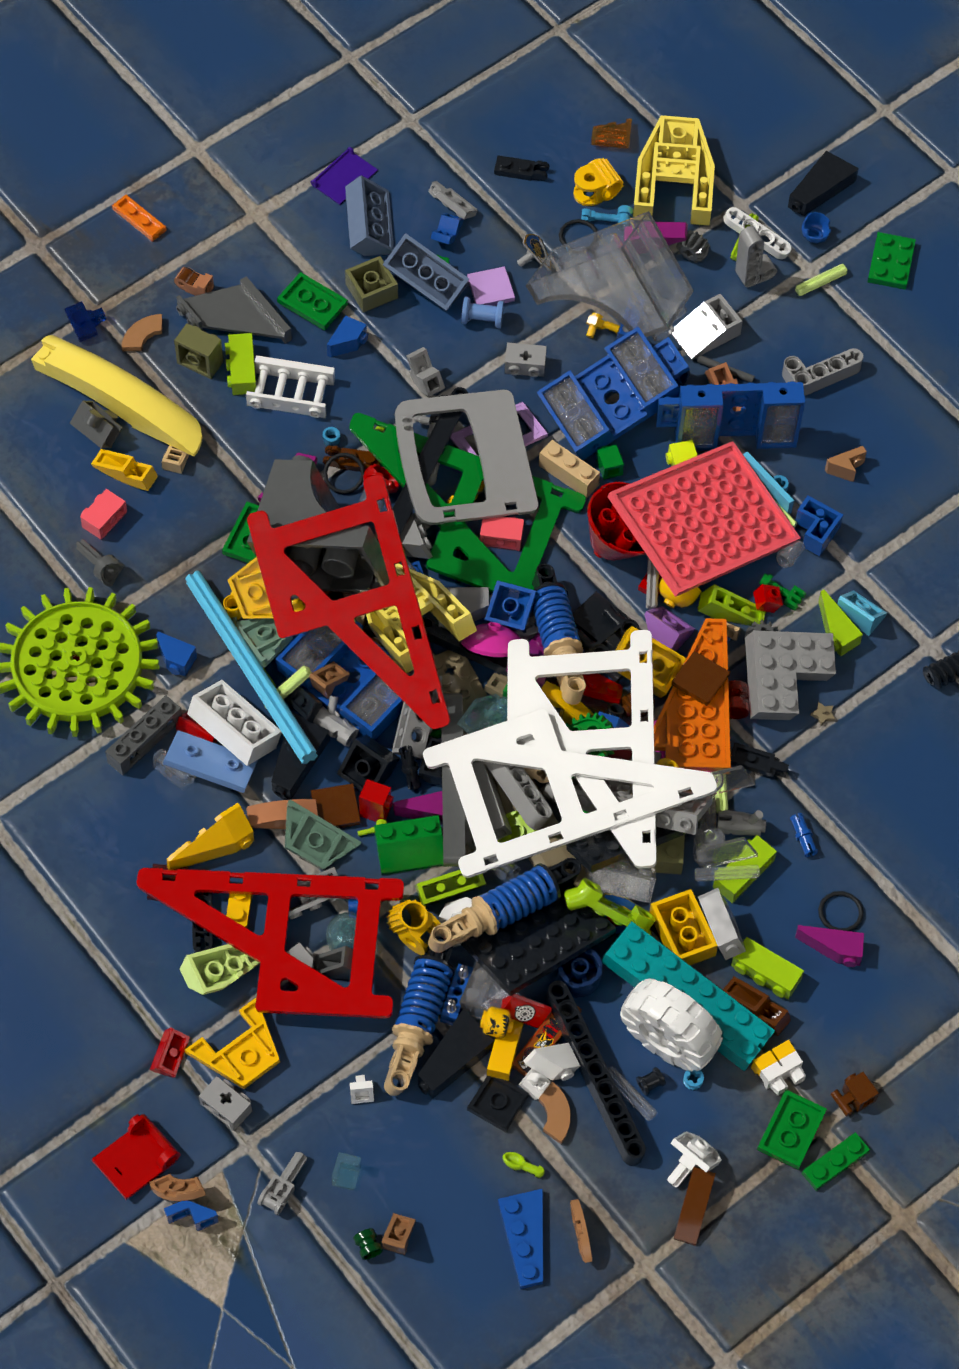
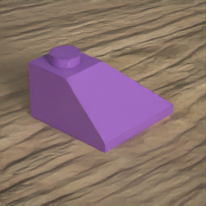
(667, 627)

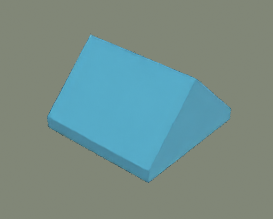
(861, 611)

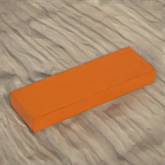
(139, 218)

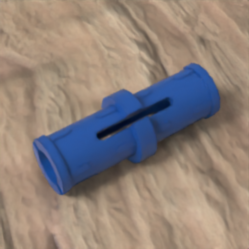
(804, 835)

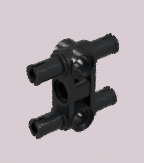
(611, 639)

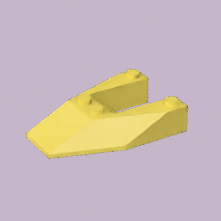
(676, 154)
(431, 597)

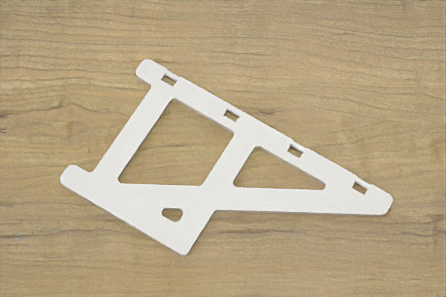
(526, 697)
(500, 746)

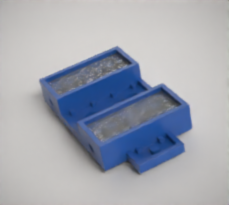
(633, 371)
(706, 412)
(366, 703)

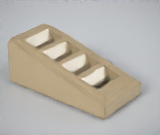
(172, 465)

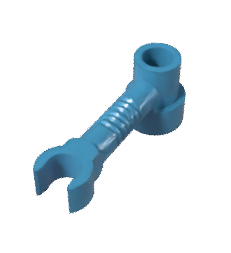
(624, 213)

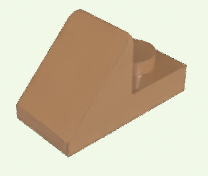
(845, 463)
(327, 678)
(398, 1233)

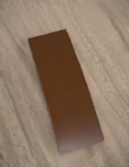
(758, 1004)
(694, 1206)

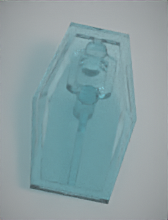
(484, 713)

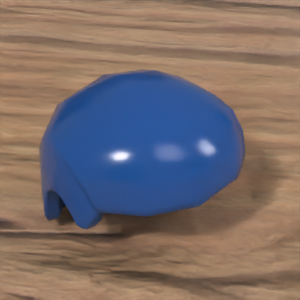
(816, 227)

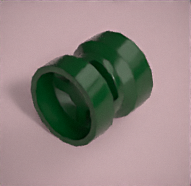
(367, 1243)

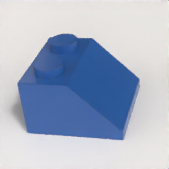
(510, 606)

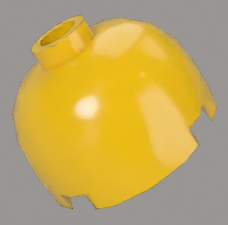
(683, 600)

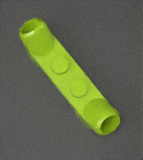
(591, 895)

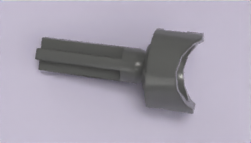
(106, 567)

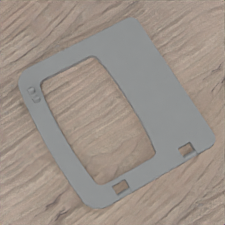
(500, 452)

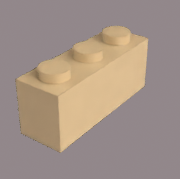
(569, 468)

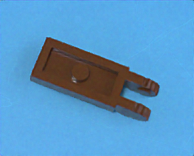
(348, 463)

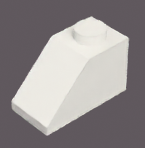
(553, 1061)

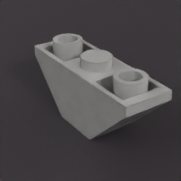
(414, 539)

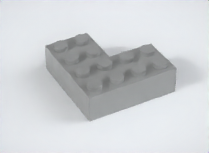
(775, 665)

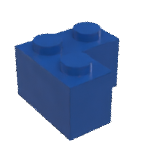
(820, 522)

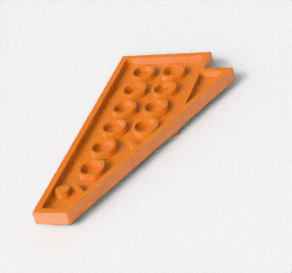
(689, 730)

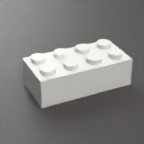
(234, 722)

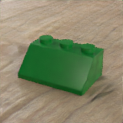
(409, 845)

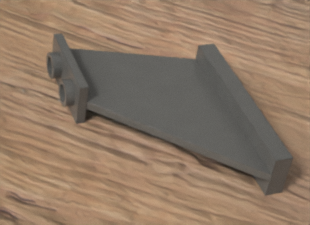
(235, 310)

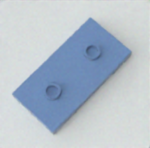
(208, 761)

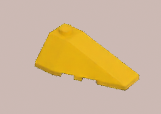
(223, 838)

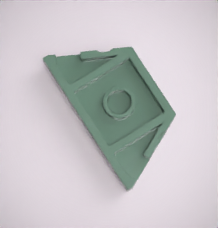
(262, 638)
(315, 837)

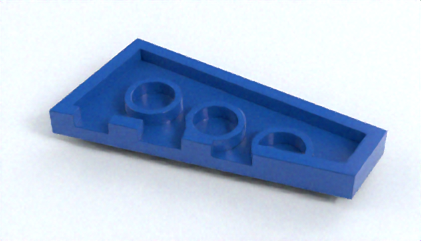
(524, 1231)

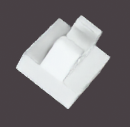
(535, 1083)
(361, 1090)

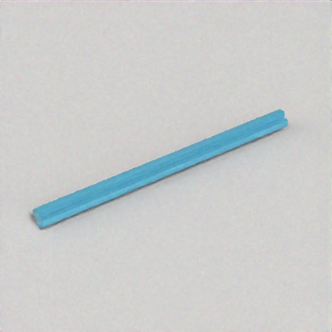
(251, 667)

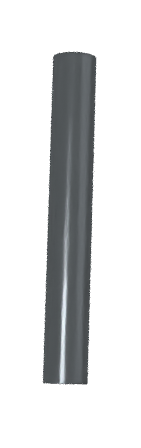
(735, 372)

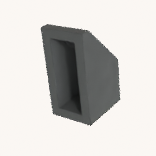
(335, 963)

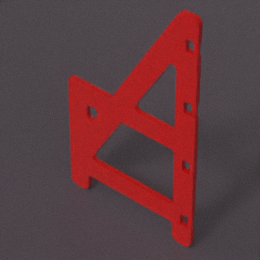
(286, 579)
(315, 991)

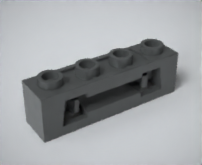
(143, 735)

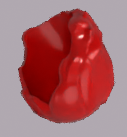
(391, 483)

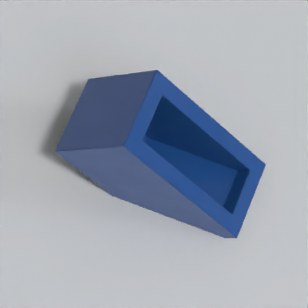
(347, 337)
(176, 654)

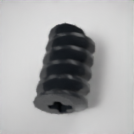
(942, 670)

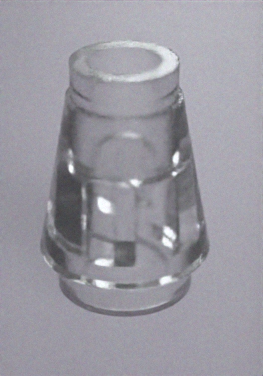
(789, 554)

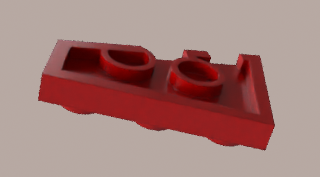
(602, 688)

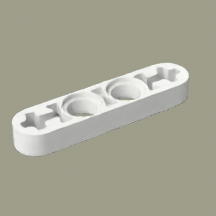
(761, 229)

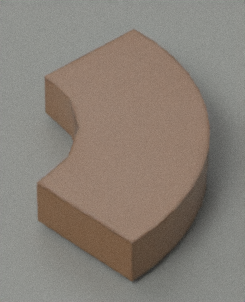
(141, 332)
(557, 1112)
(177, 1189)
(581, 1231)

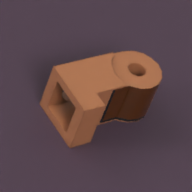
(194, 282)

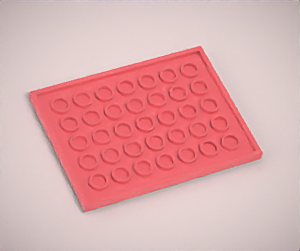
(703, 518)

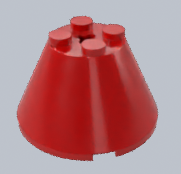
(607, 530)

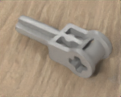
(281, 1188)

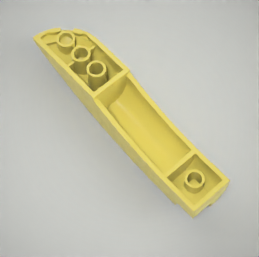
(120, 393)

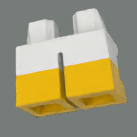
(778, 1065)

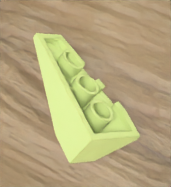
(215, 968)

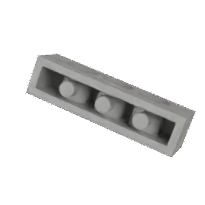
(407, 724)

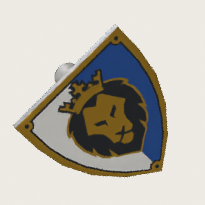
(535, 249)

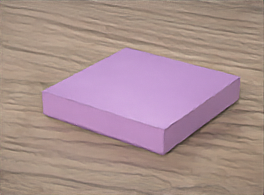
(491, 286)

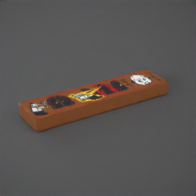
(546, 1035)

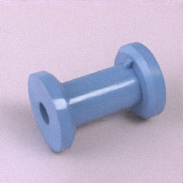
(482, 312)

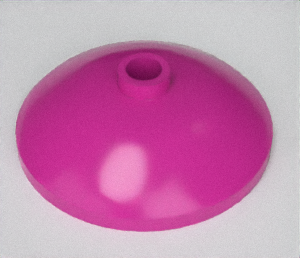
(490, 640)

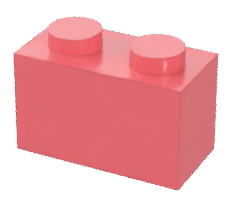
(103, 514)
(502, 532)

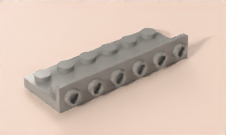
(680, 818)

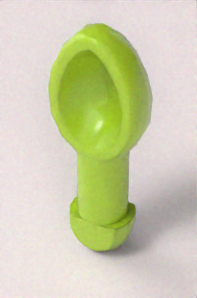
(517, 1162)

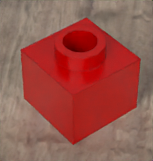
(768, 598)

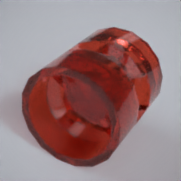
(738, 699)

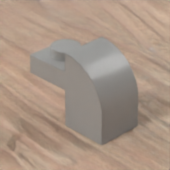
(423, 374)

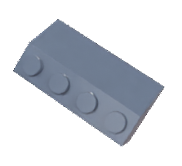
(369, 217)
(426, 272)

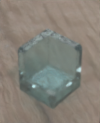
(346, 1171)

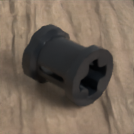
(650, 1081)

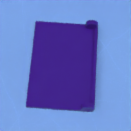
(341, 173)

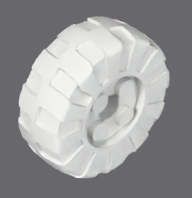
(671, 1024)

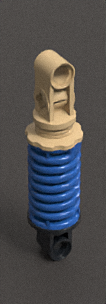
(557, 627)
(506, 904)
(418, 1015)

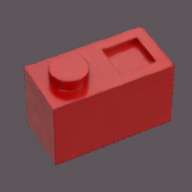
(375, 801)

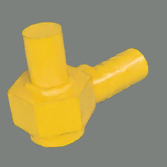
(595, 322)

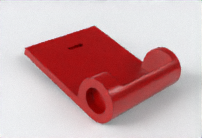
(137, 1155)

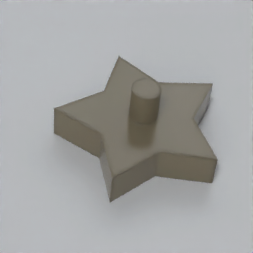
(823, 713)

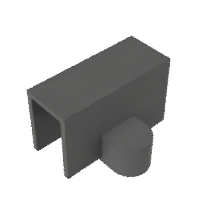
(96, 424)

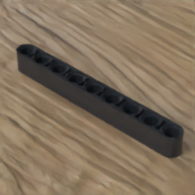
(595, 1082)

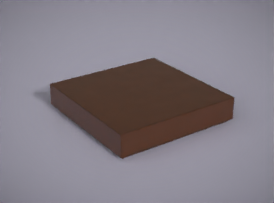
(700, 678)
(337, 805)

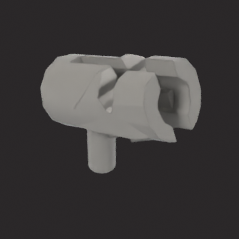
(337, 726)
(741, 823)

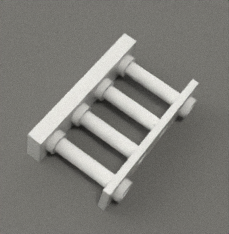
(293, 370)

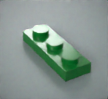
(835, 1161)

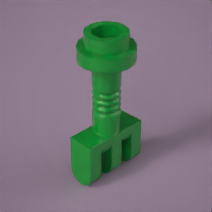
(792, 597)

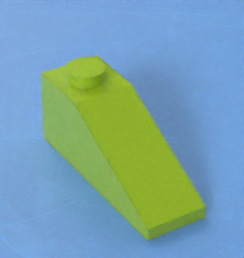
(726, 605)
(835, 621)

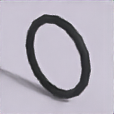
(574, 222)
(326, 475)
(841, 893)

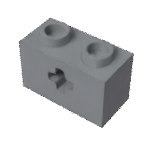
(525, 359)
(230, 1114)

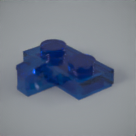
(84, 320)

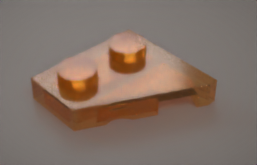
(612, 134)

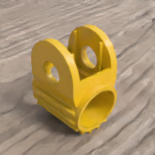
(599, 178)
(420, 922)

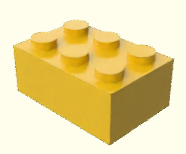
(664, 660)
(684, 927)

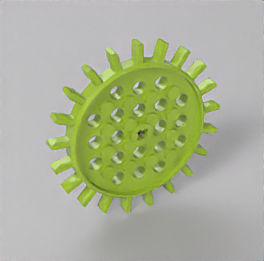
(77, 661)

